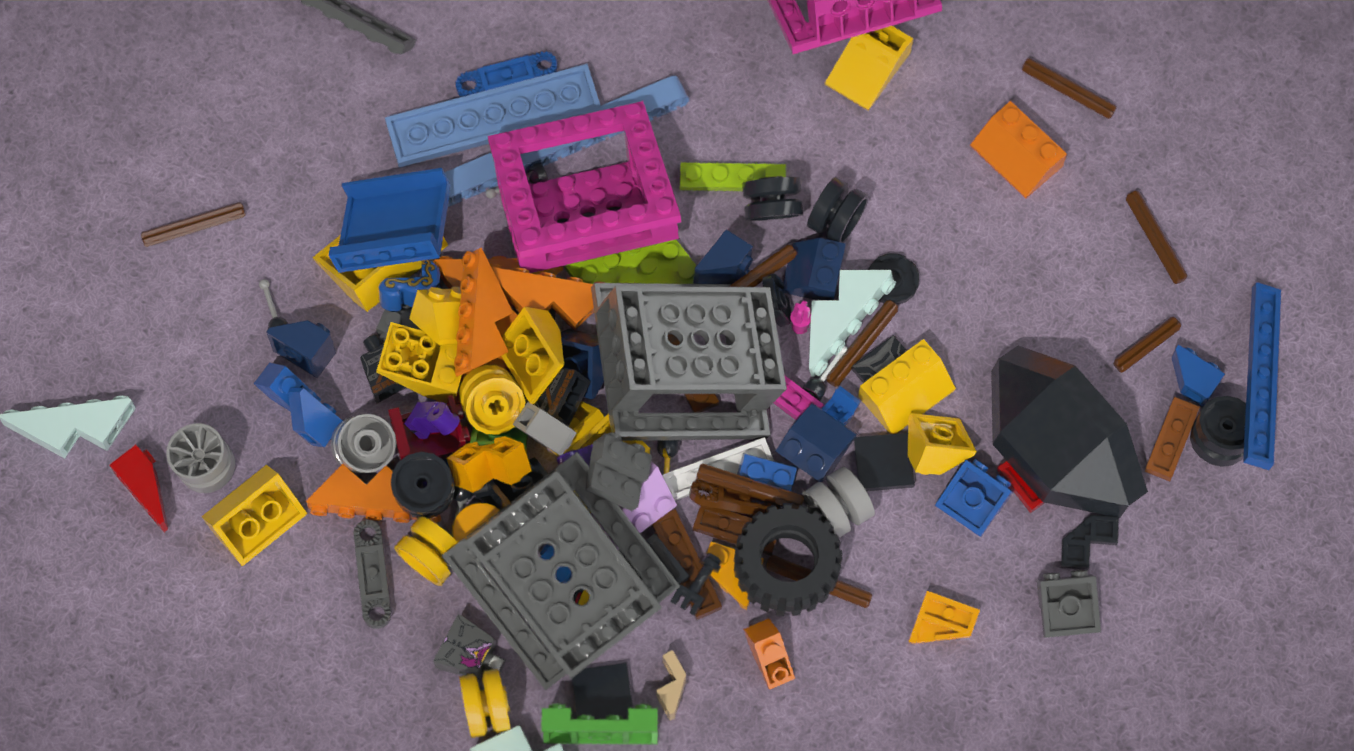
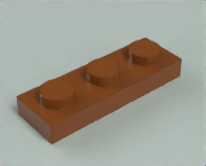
(1172, 439)

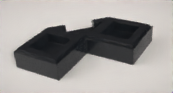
(1093, 530)

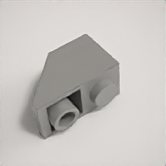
(544, 428)

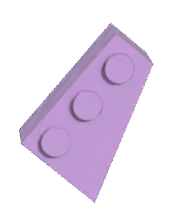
(653, 502)

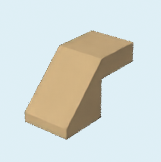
(670, 694)

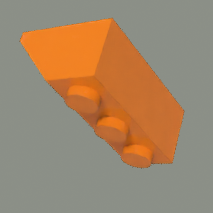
(1018, 149)

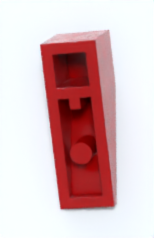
(140, 478)

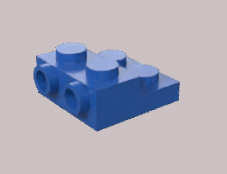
(975, 496)

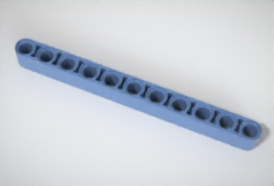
(480, 173)

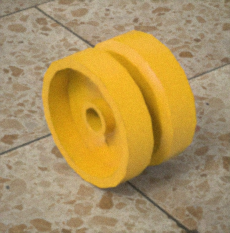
(491, 399)
(425, 550)
(486, 702)

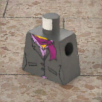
(467, 650)

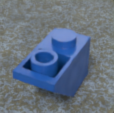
(1195, 376)
(276, 382)
(311, 418)

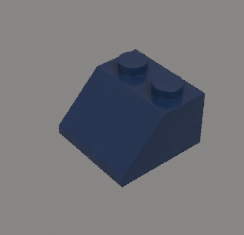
(725, 261)
(814, 269)
(303, 345)
(583, 354)
(816, 442)

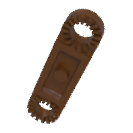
(726, 499)

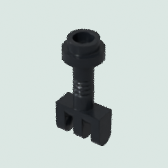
(710, 563)

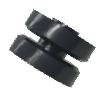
(772, 198)
(837, 210)
(1220, 431)
(409, 476)

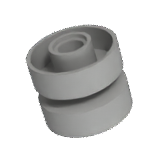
(363, 443)
(200, 458)
(840, 501)

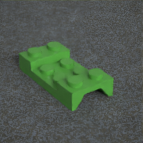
(638, 729)

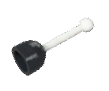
(816, 386)

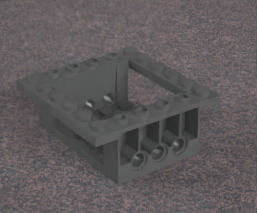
(642, 361)
(509, 552)

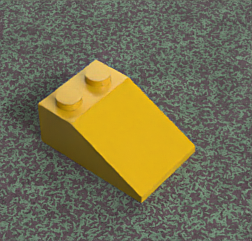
(534, 351)

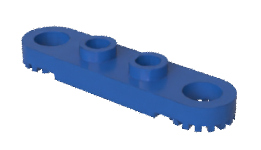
(505, 73)

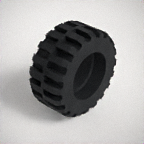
(796, 525)

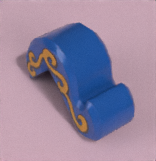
(403, 290)

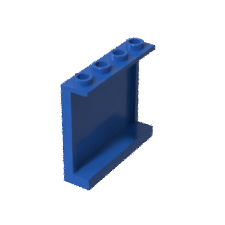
(392, 220)

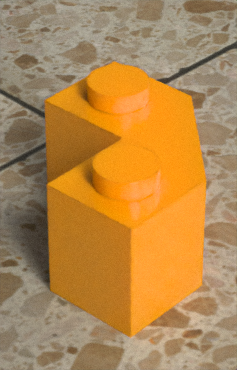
(476, 465)

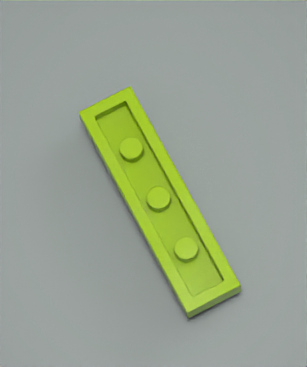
(724, 175)

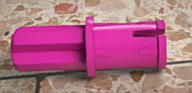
(800, 318)

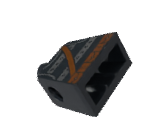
(380, 385)
(563, 395)

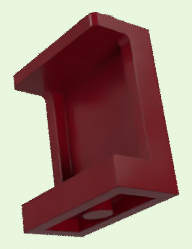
(436, 443)

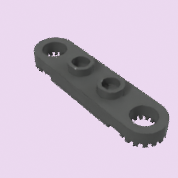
(372, 574)

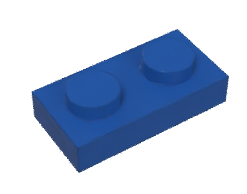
(767, 471)

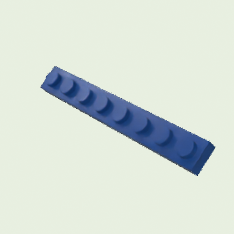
(1262, 376)

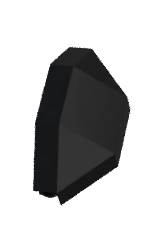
(1063, 435)

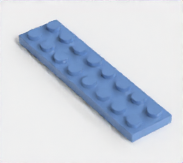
(470, 119)

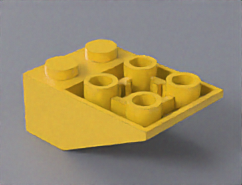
(869, 64)
(419, 363)

